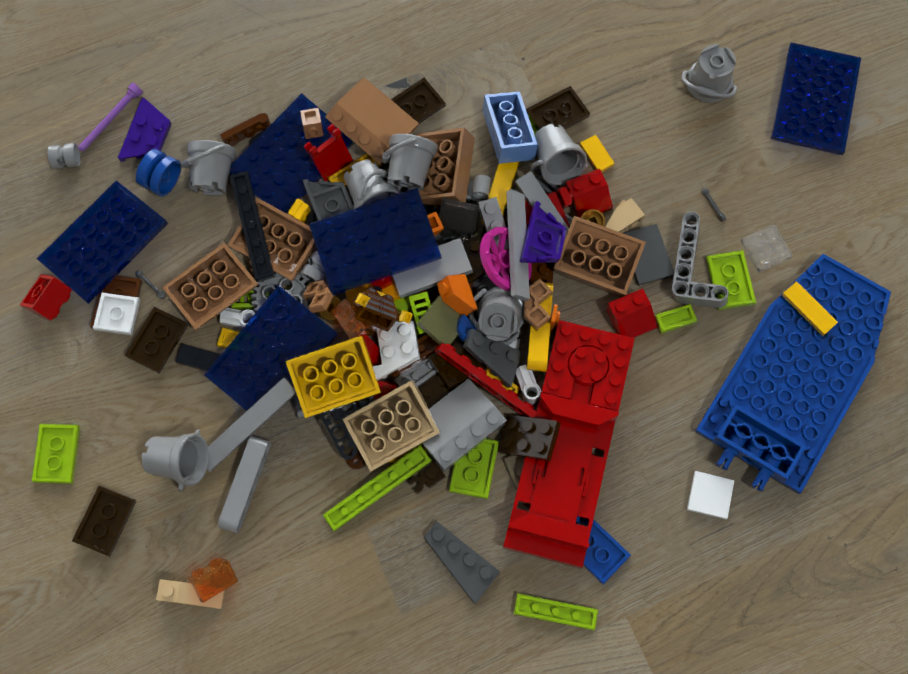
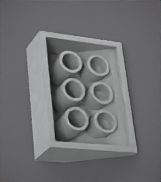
(464, 422)

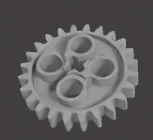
(297, 290)

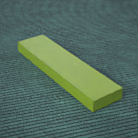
(555, 611)

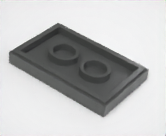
(654, 260)

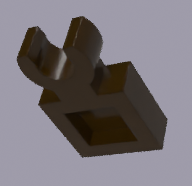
(430, 475)

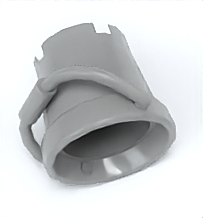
(712, 75)
(558, 156)
(409, 160)
(209, 166)
(368, 183)
(498, 315)
(177, 458)

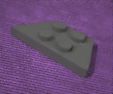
(328, 198)

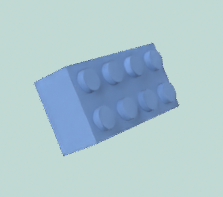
(509, 127)

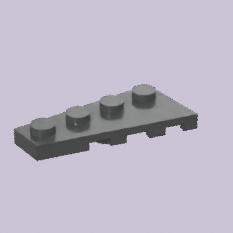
(465, 564)

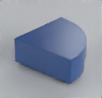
(463, 326)

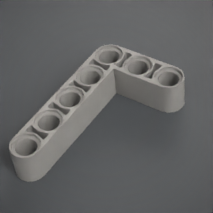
(687, 265)

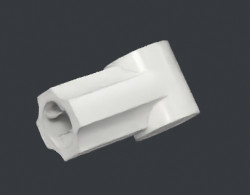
(235, 317)
(527, 383)

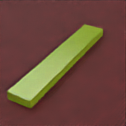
(377, 488)

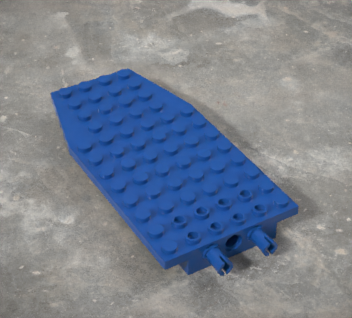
(796, 383)

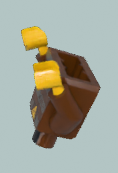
(379, 309)

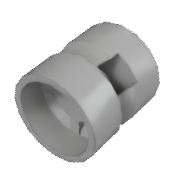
(66, 155)
(314, 270)

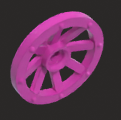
(499, 260)

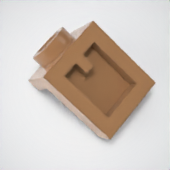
(311, 123)

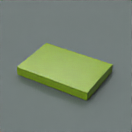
(732, 272)
(56, 454)
(474, 471)

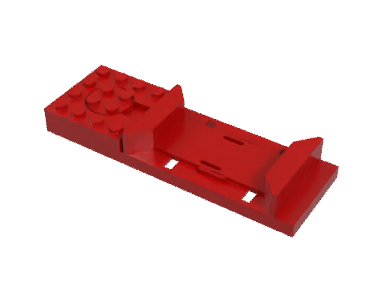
(583, 395)

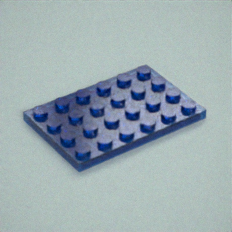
(816, 98)
(279, 159)
(102, 241)
(375, 241)
(259, 351)

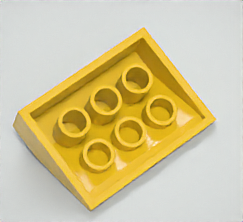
(333, 376)

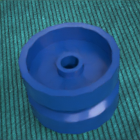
(158, 172)

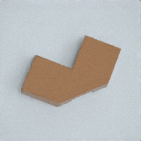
(319, 294)
(533, 312)

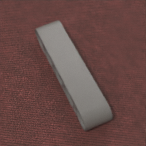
(244, 484)

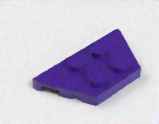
(146, 132)
(543, 238)

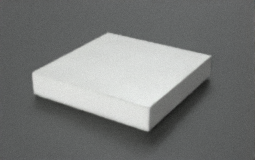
(116, 314)
(710, 495)

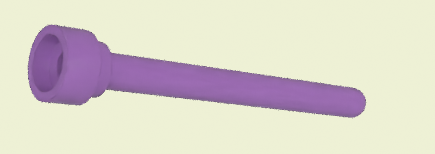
(132, 92)

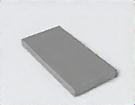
(453, 262)

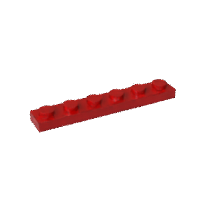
(479, 376)

